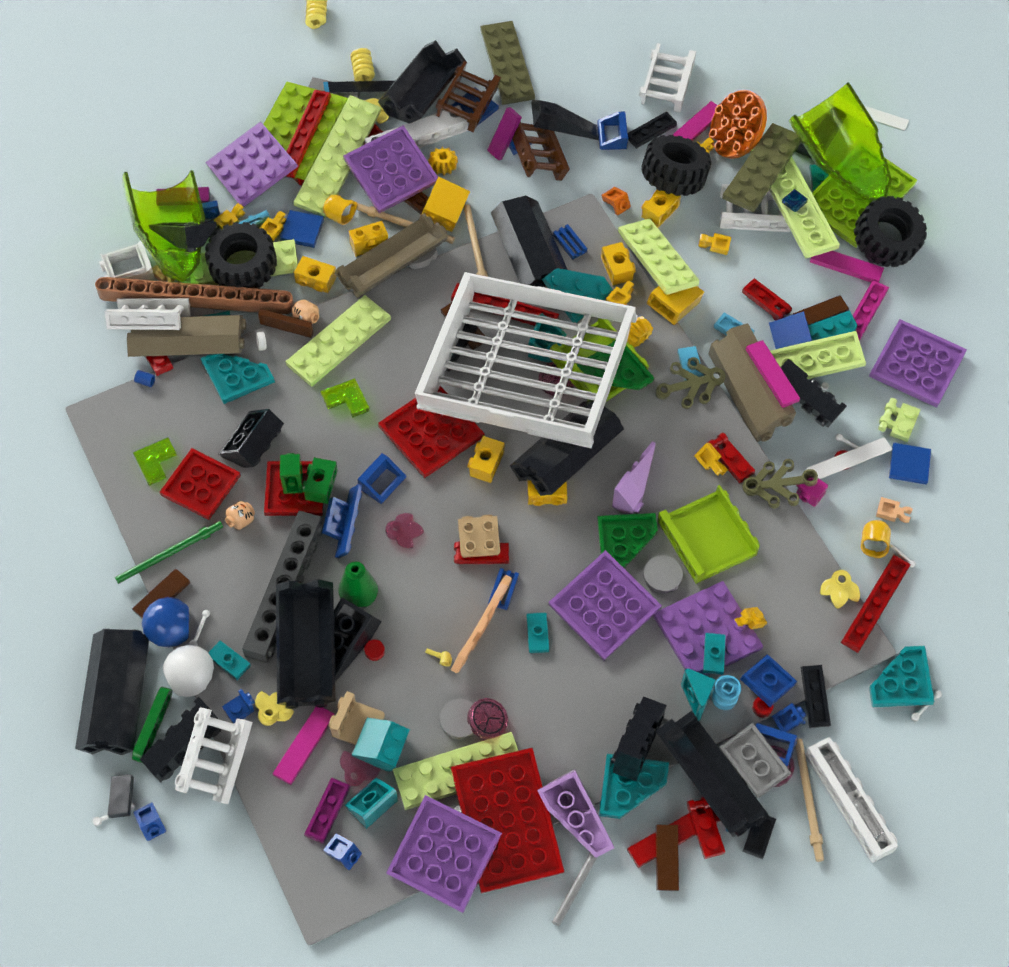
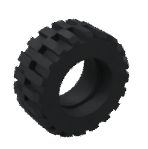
(676, 165)
(903, 218)
(240, 238)

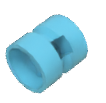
(726, 692)

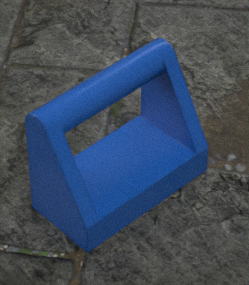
(617, 143)
(372, 474)
(780, 736)

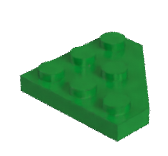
(630, 372)
(626, 535)

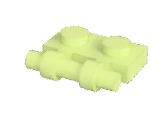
(904, 422)

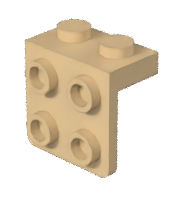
(479, 536)
(351, 718)

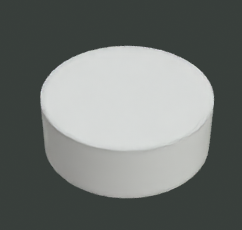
(261, 341)

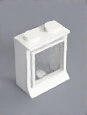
(128, 263)

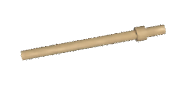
(372, 212)
(474, 241)
(815, 838)

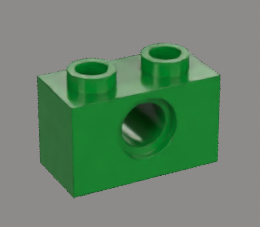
(291, 473)
(321, 490)

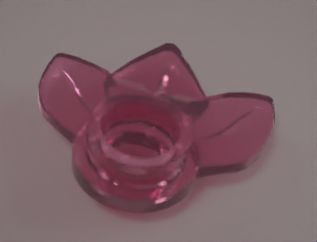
(406, 530)
(362, 769)

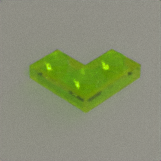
(347, 393)
(151, 457)

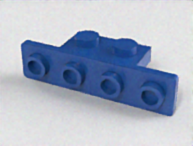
(341, 520)

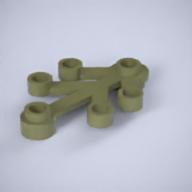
(693, 382)
(777, 483)

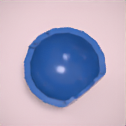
(166, 622)

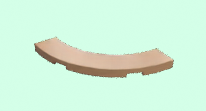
(482, 625)

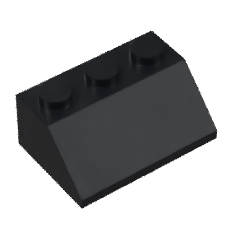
(252, 438)

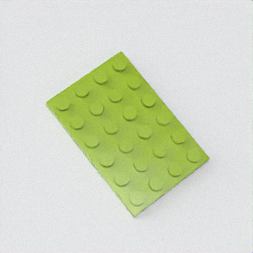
(287, 113)
(844, 209)

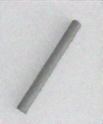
(574, 890)

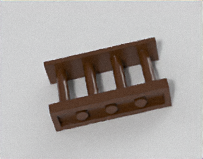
(479, 107)
(551, 151)

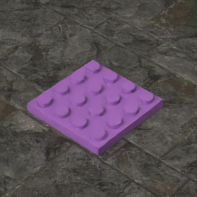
(251, 164)
(391, 169)
(918, 363)
(604, 605)
(702, 613)
(444, 853)

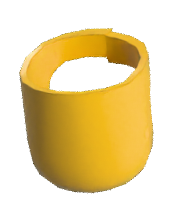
(334, 208)
(876, 531)

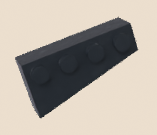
(813, 399)
(638, 738)
(170, 753)

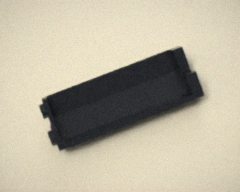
(421, 83)
(527, 240)
(553, 462)
(305, 644)
(112, 691)
(712, 774)

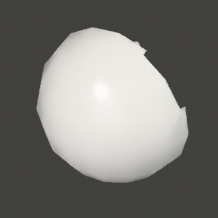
(188, 670)

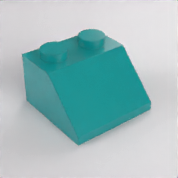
(380, 743)

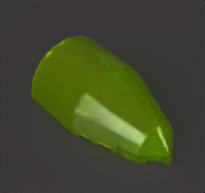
(845, 144)
(172, 204)

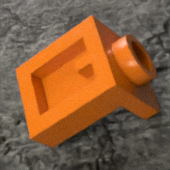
(618, 199)

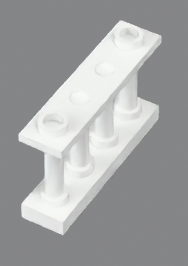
(680, 86)
(750, 221)
(148, 313)
(233, 750)

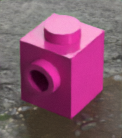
(812, 494)

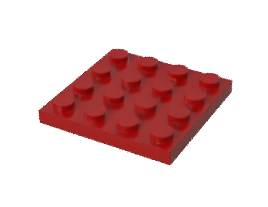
(429, 437)

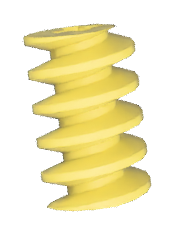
(315, 13)
(362, 65)

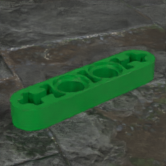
(152, 723)

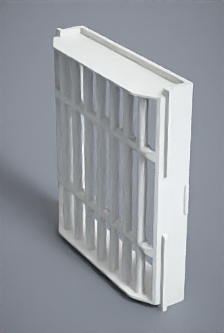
(534, 424)

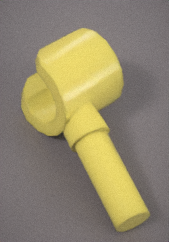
(445, 657)

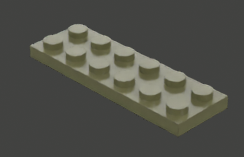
(507, 62)
(762, 167)

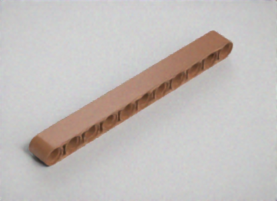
(199, 294)

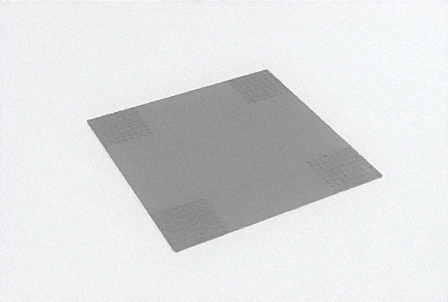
(556, 701)

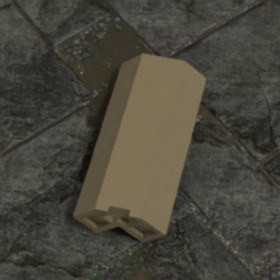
(391, 255)
(195, 337)
(747, 386)

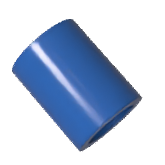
(144, 378)

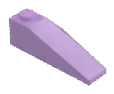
(631, 488)
(572, 806)

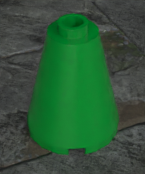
(358, 585)

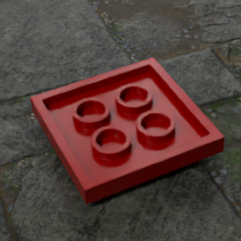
(200, 484)
(283, 504)

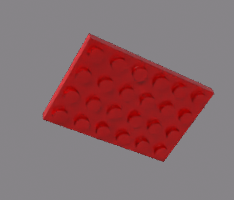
(506, 798)

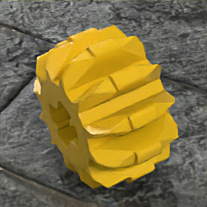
(443, 160)
(639, 331)

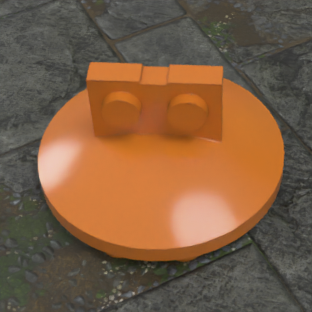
(738, 124)

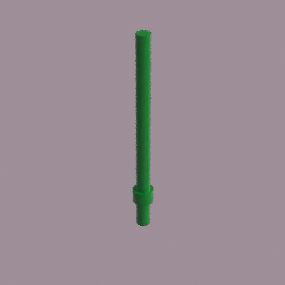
(203, 533)

